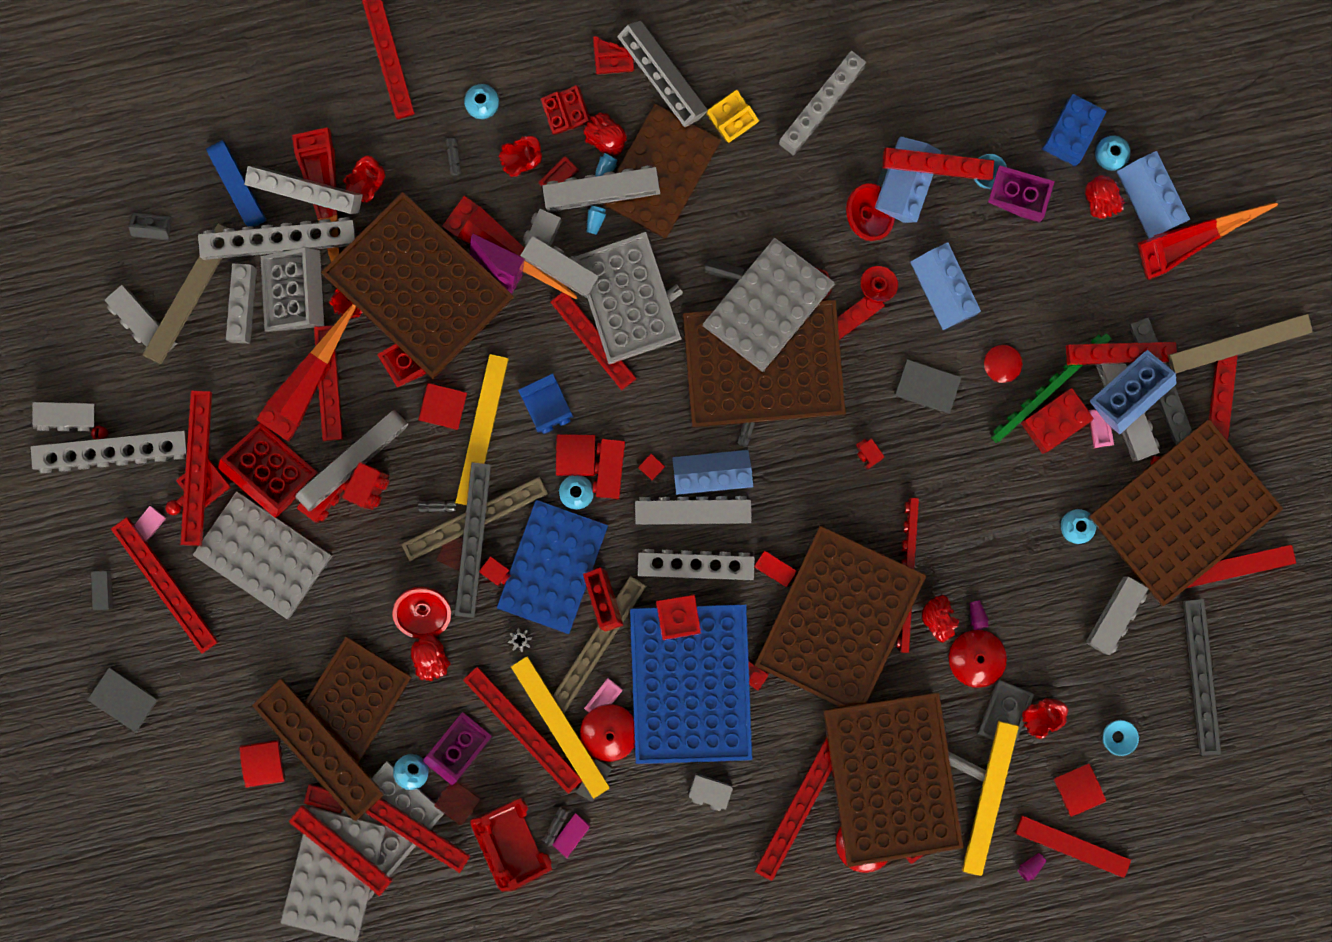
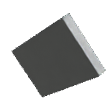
(928, 386)
(123, 699)
(1006, 706)

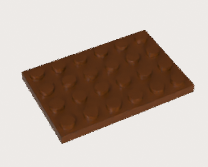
(680, 161)
(356, 696)

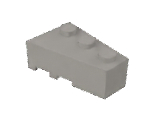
(63, 416)

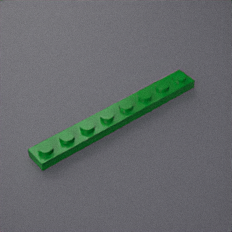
(1041, 394)

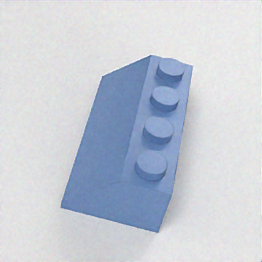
(905, 191)
(1153, 195)
(945, 286)
(1134, 391)
(712, 472)

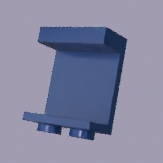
(546, 404)

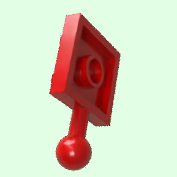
(215, 487)

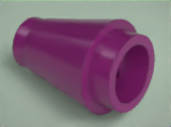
(978, 616)
(1031, 867)

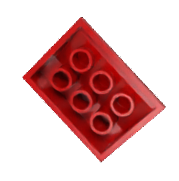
(267, 470)

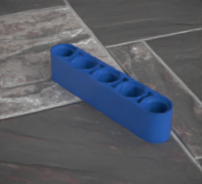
(234, 183)

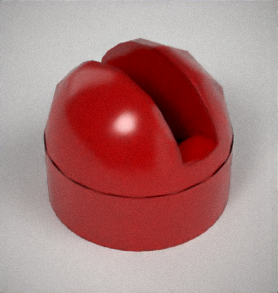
(102, 434)

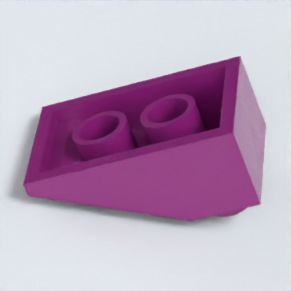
(1021, 193)
(499, 262)
(457, 748)

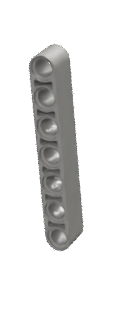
(345, 464)

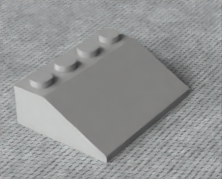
(292, 290)

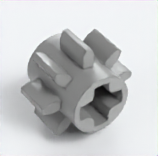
(523, 635)

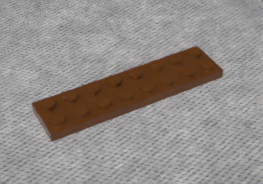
(318, 749)

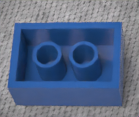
(1074, 130)

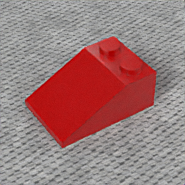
(400, 365)

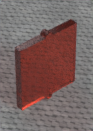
(451, 553)
(457, 803)

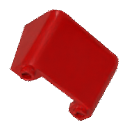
(509, 846)

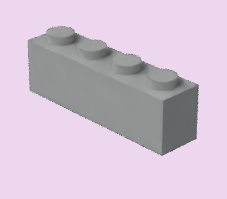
(559, 266)
(241, 303)
(133, 315)
(1116, 615)

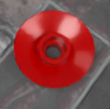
(883, 277)

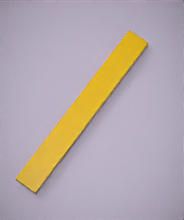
(483, 421)
(560, 727)
(990, 798)

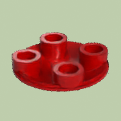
(1003, 363)

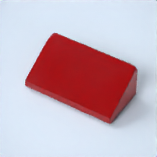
(775, 568)

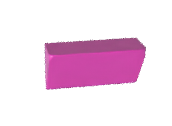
(571, 835)

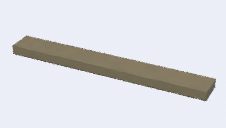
(182, 305)
(1240, 343)
(455, 527)
(595, 647)

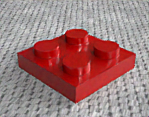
(678, 617)

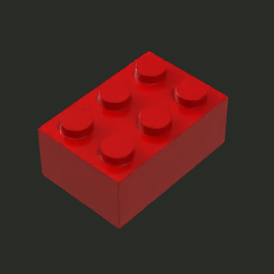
(1057, 420)
(366, 486)

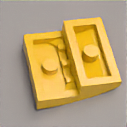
(732, 116)

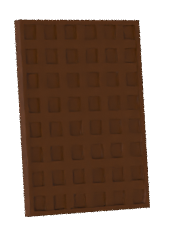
(1185, 512)

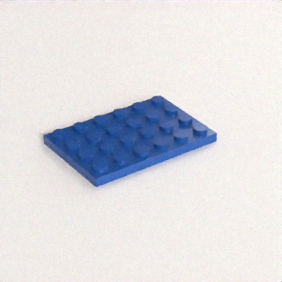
(550, 566)

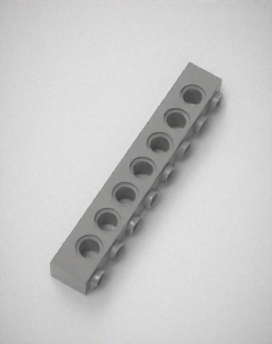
(208, 239)
(42, 454)

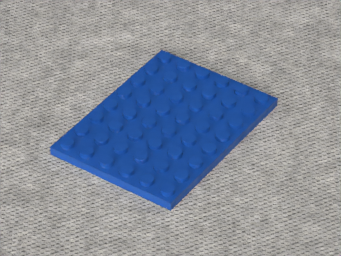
(691, 688)

